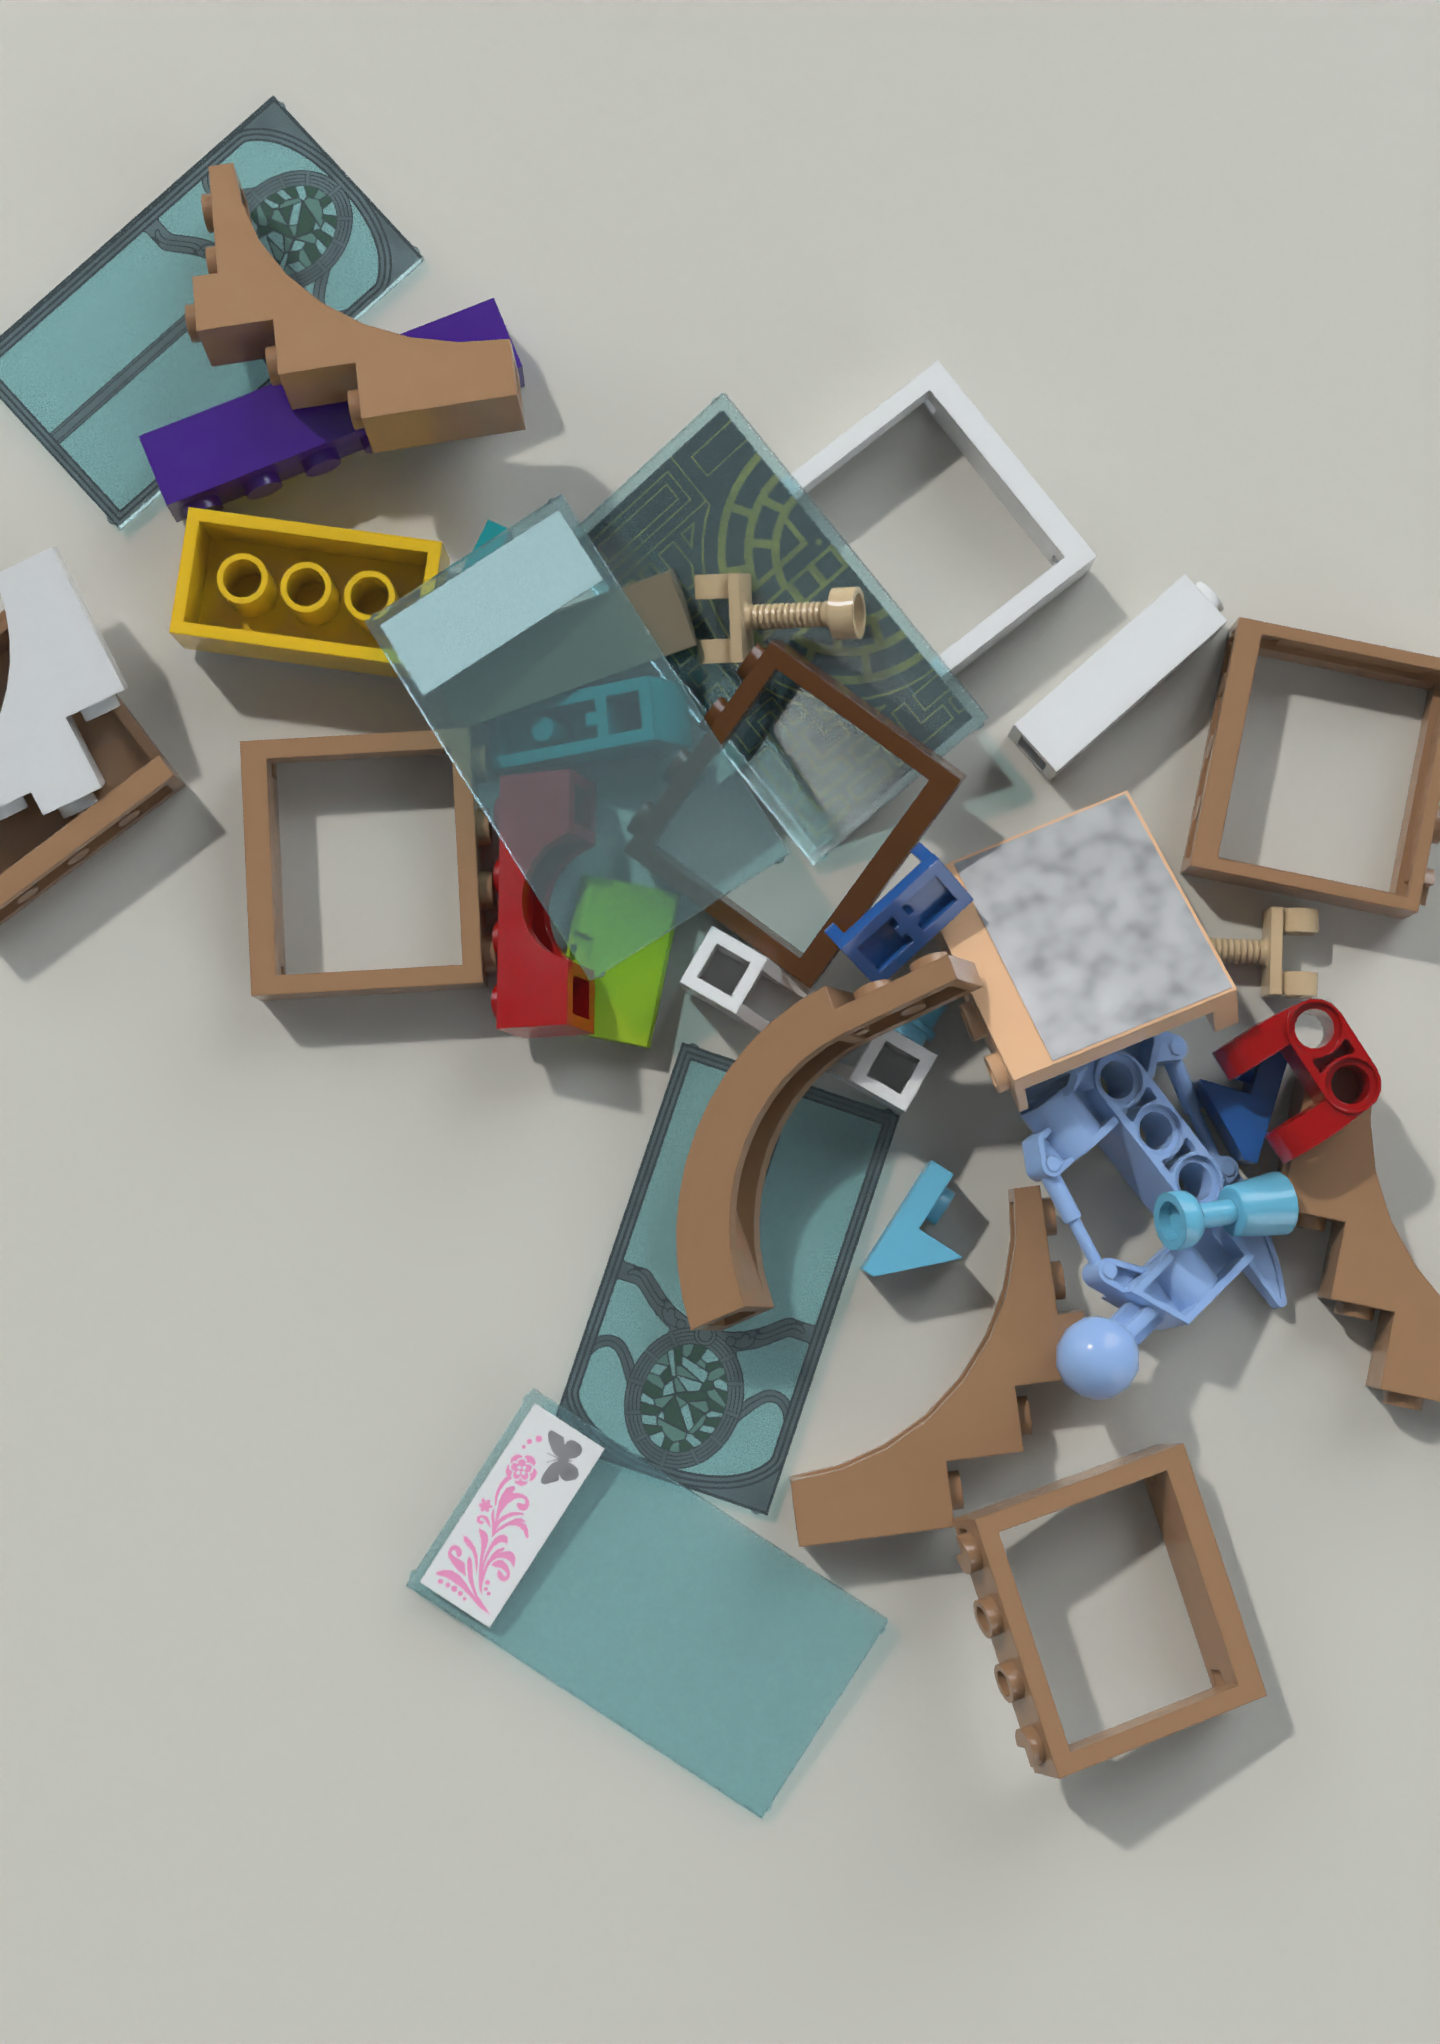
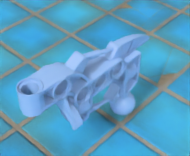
(1068, 1119)

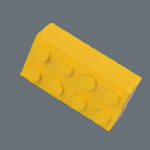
(293, 588)

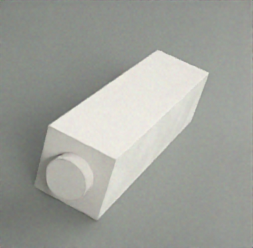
(1118, 676)

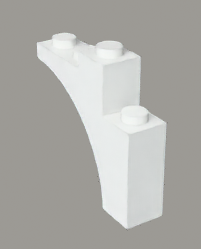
(53, 672)

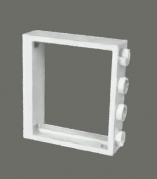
(1003, 475)

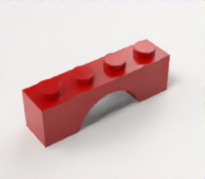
(537, 983)

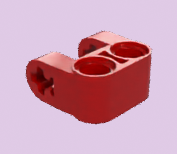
(1313, 1069)

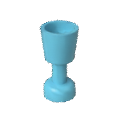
(1245, 1208)

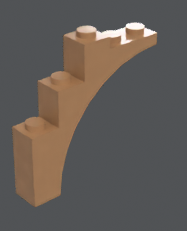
(394, 384)
(1365, 1257)
(906, 1479)

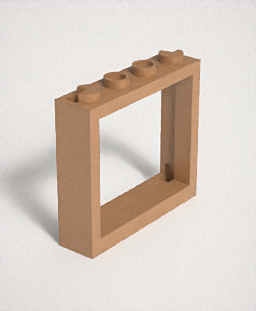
(1421, 816)
(264, 874)
(1200, 1579)

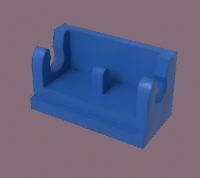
(903, 918)

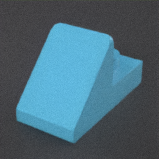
(902, 1242)

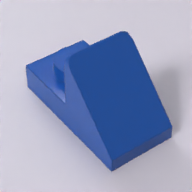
(1244, 1115)

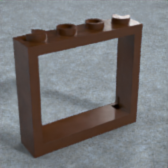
(943, 777)

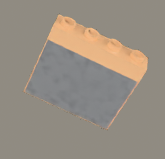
(1080, 946)

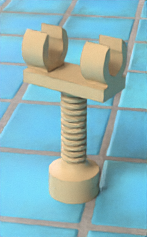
(842, 613)
(1269, 949)

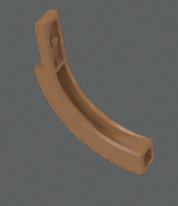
(736, 1136)

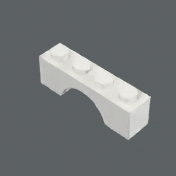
(758, 991)

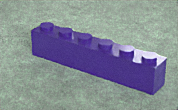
(261, 441)

